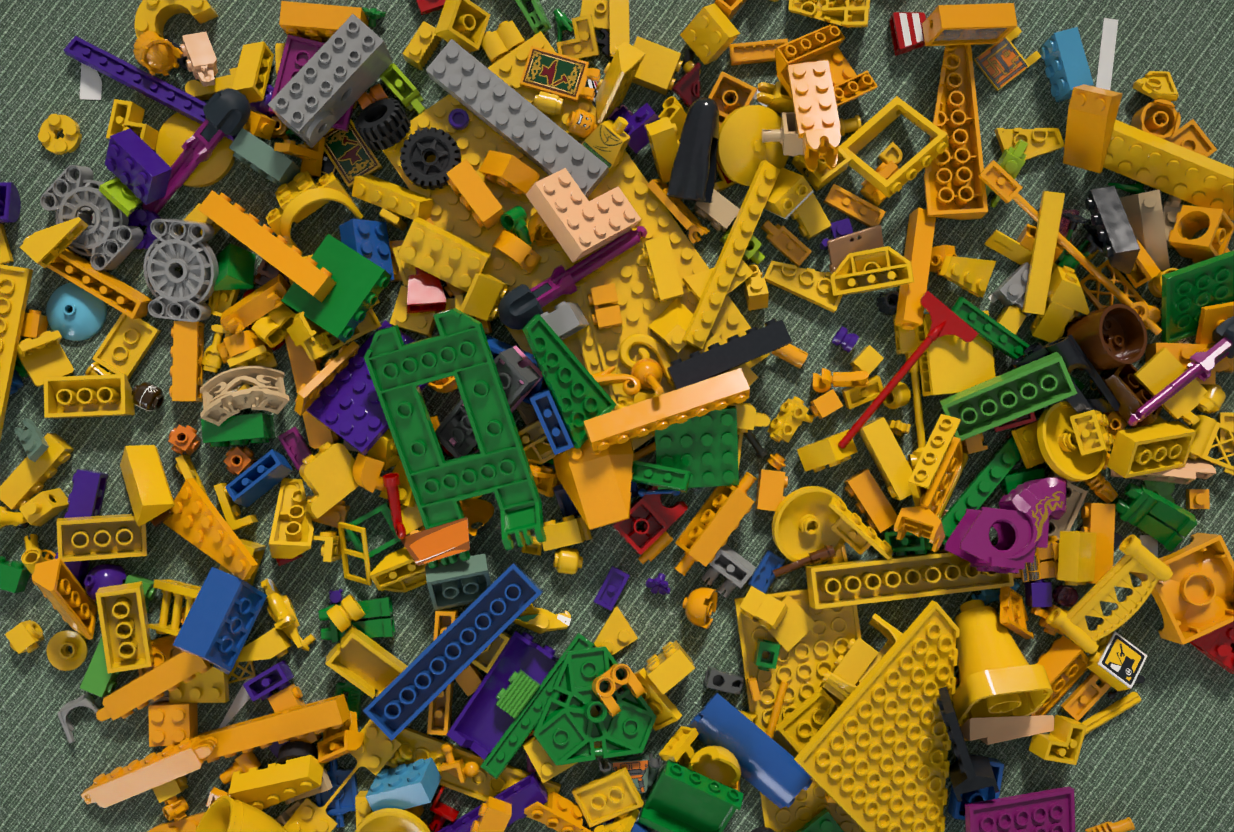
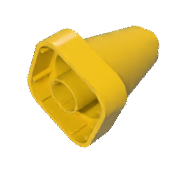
(993, 670)

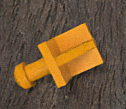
(456, 766)

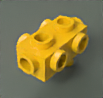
(788, 419)

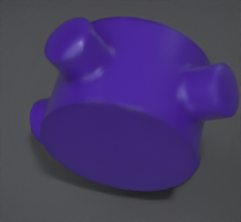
(336, 596)

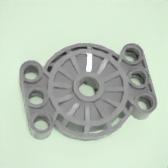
(108, 231)
(198, 264)

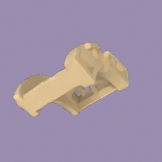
(266, 394)

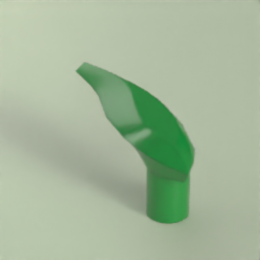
(1131, 188)

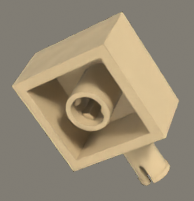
(786, 135)

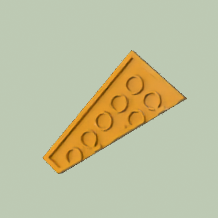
(204, 527)

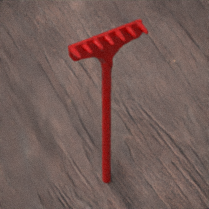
(943, 323)

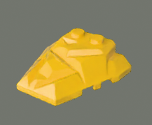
(839, 12)

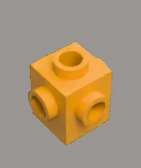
(938, 256)

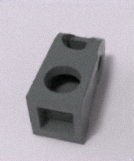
(723, 680)

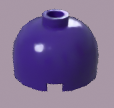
(103, 576)

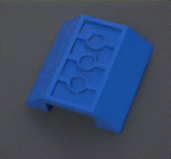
(220, 619)

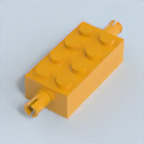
(714, 523)

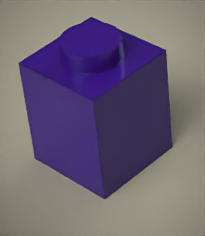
(1038, 593)

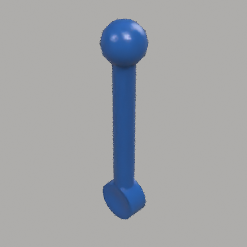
(642, 492)

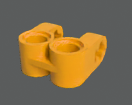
(613, 684)

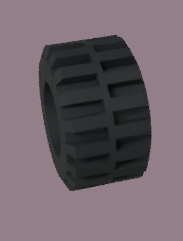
(382, 124)

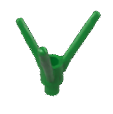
(562, 24)

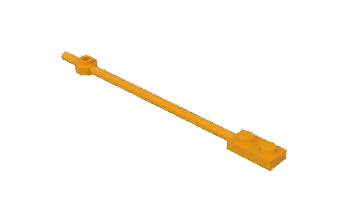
(1008, 188)

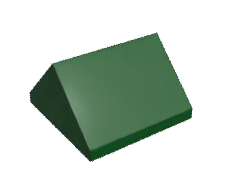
(235, 269)

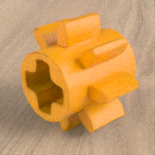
(175, 808)

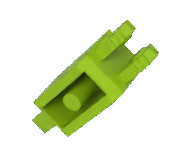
(402, 89)
(1012, 162)

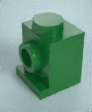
(771, 661)

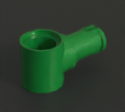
(515, 220)

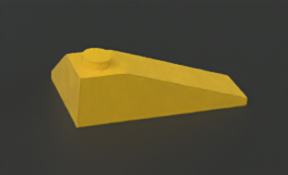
(292, 524)

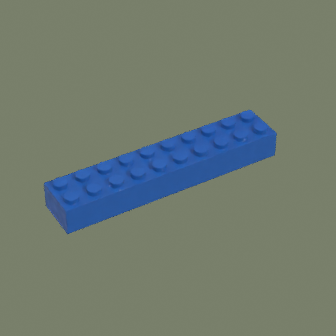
(452, 651)

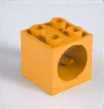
(1195, 218)

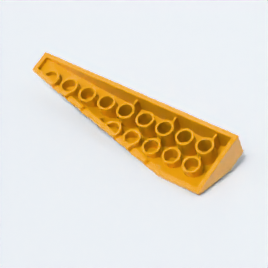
(952, 177)

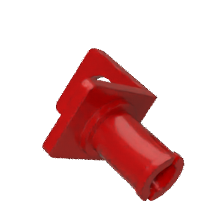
(442, 813)

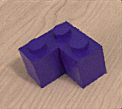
(636, 125)

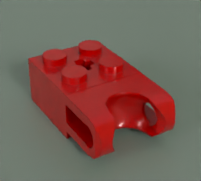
(655, 520)
(1218, 646)

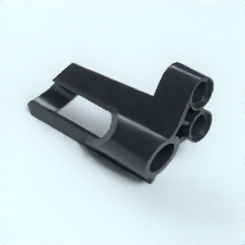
(1073, 358)

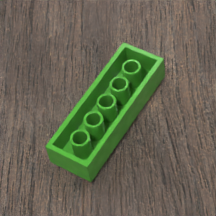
(1010, 395)

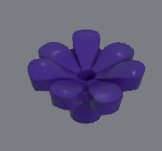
(658, 584)

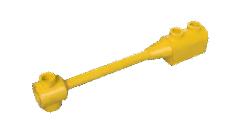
(906, 344)

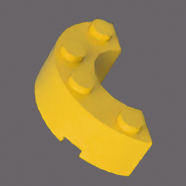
(154, 13)

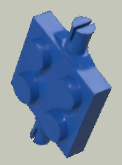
(345, 800)

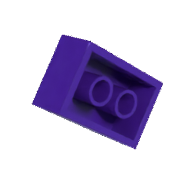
(137, 166)

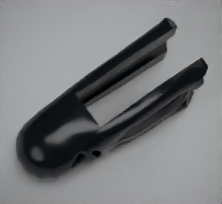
(696, 158)

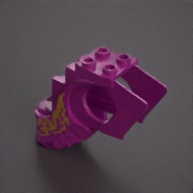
(1020, 526)

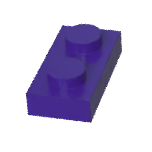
(611, 588)

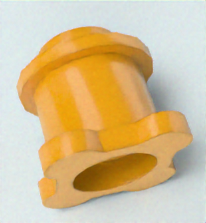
(281, 131)

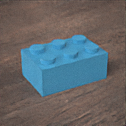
(1065, 63)
(404, 786)

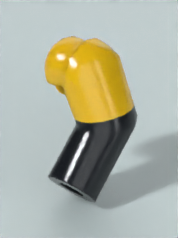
(688, 60)

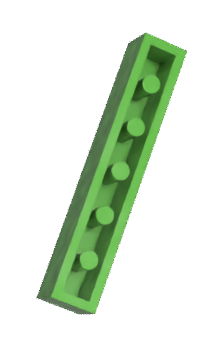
(97, 678)

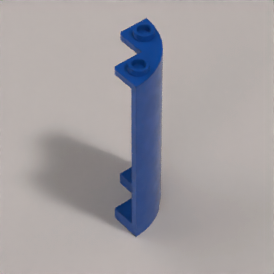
(759, 756)

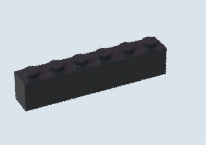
(729, 355)

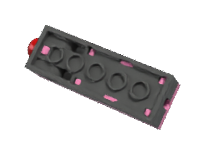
(517, 377)

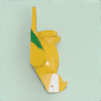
(281, 611)
(542, 620)

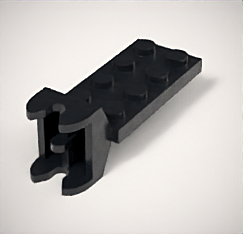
(969, 771)

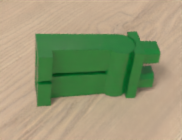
(1155, 515)
(371, 627)

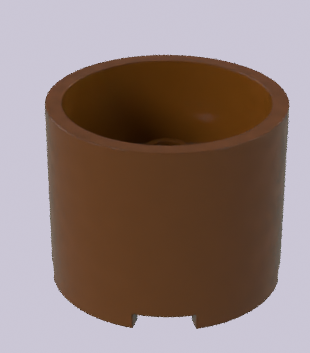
(1110, 336)

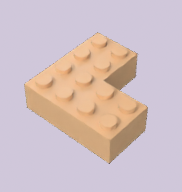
(579, 223)

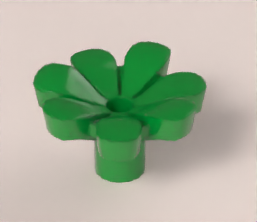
(373, 14)

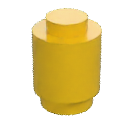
(548, 103)

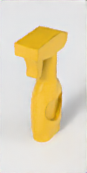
(212, 358)

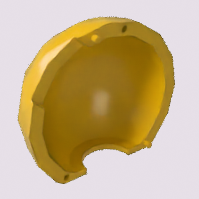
(716, 764)

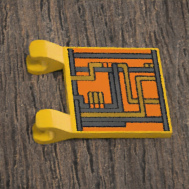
(1003, 61)

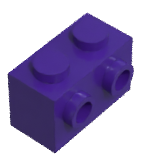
(264, 683)

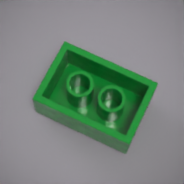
(239, 430)

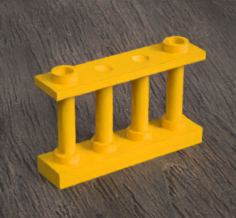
(179, 590)

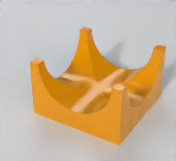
(1199, 592)

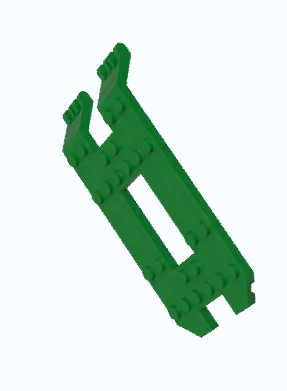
(500, 464)

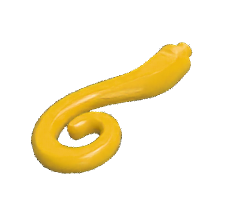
(650, 342)

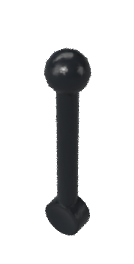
(1140, 679)

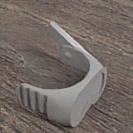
(84, 700)

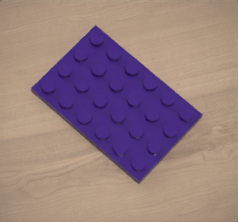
(352, 404)

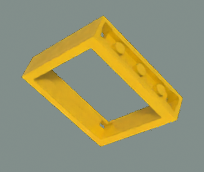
(877, 125)

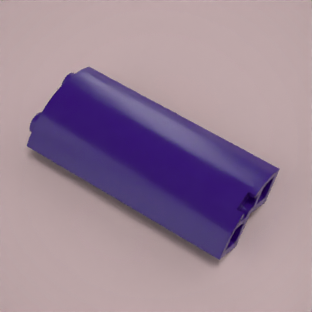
(481, 720)

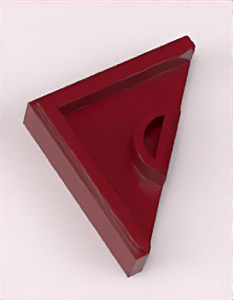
(689, 86)

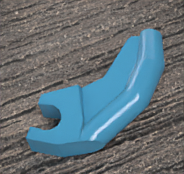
(990, 595)

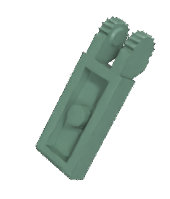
(32, 440)

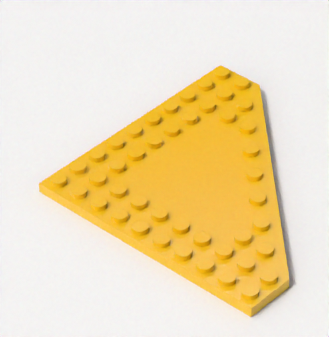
(887, 741)

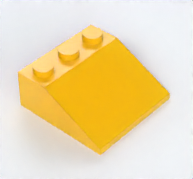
(617, 79)

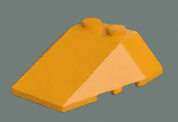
(598, 481)

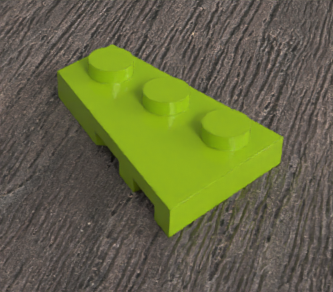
(120, 195)

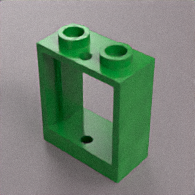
(352, 536)

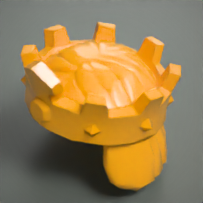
(156, 53)

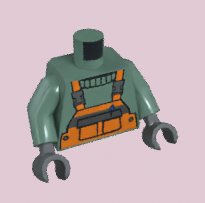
(641, 769)

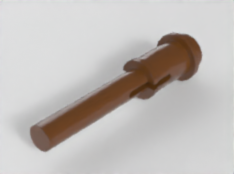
(813, 558)

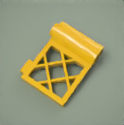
(1205, 435)

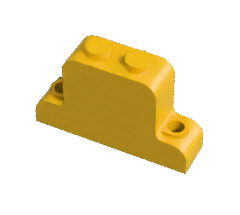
(328, 476)

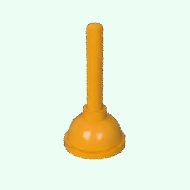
(649, 374)

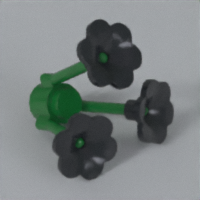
(1068, 259)

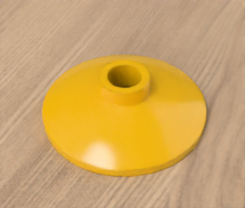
(58, 650)

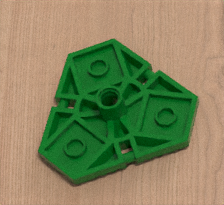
(568, 728)

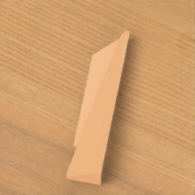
(1183, 475)
(1001, 729)

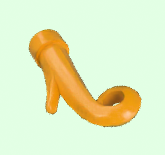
(605, 378)

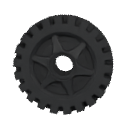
(422, 145)

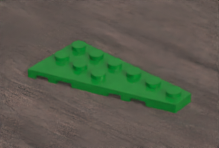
(569, 382)

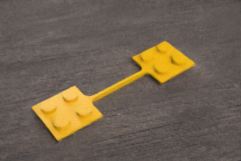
(372, 754)

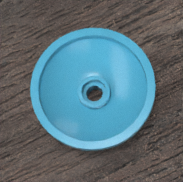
(87, 315)

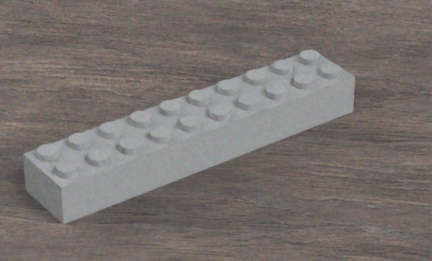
(514, 117)

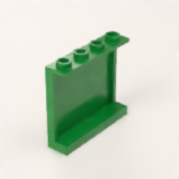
(349, 300)
(688, 802)

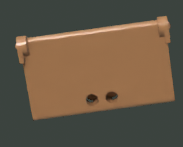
(842, 246)

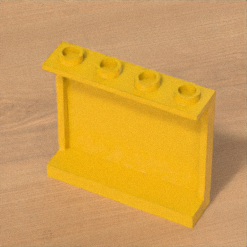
(932, 457)

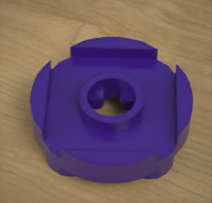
(144, 218)

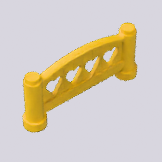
(1137, 560)

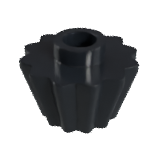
(883, 303)

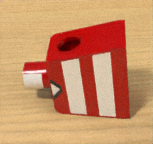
(907, 31)

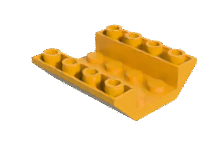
(822, 46)

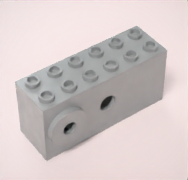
(331, 81)

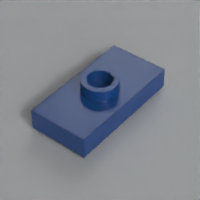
(763, 574)

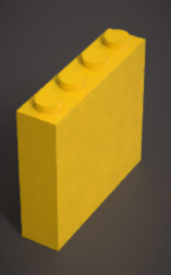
(953, 364)

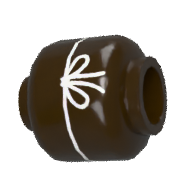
(147, 396)

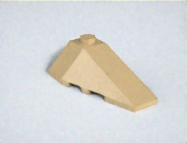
(1147, 223)

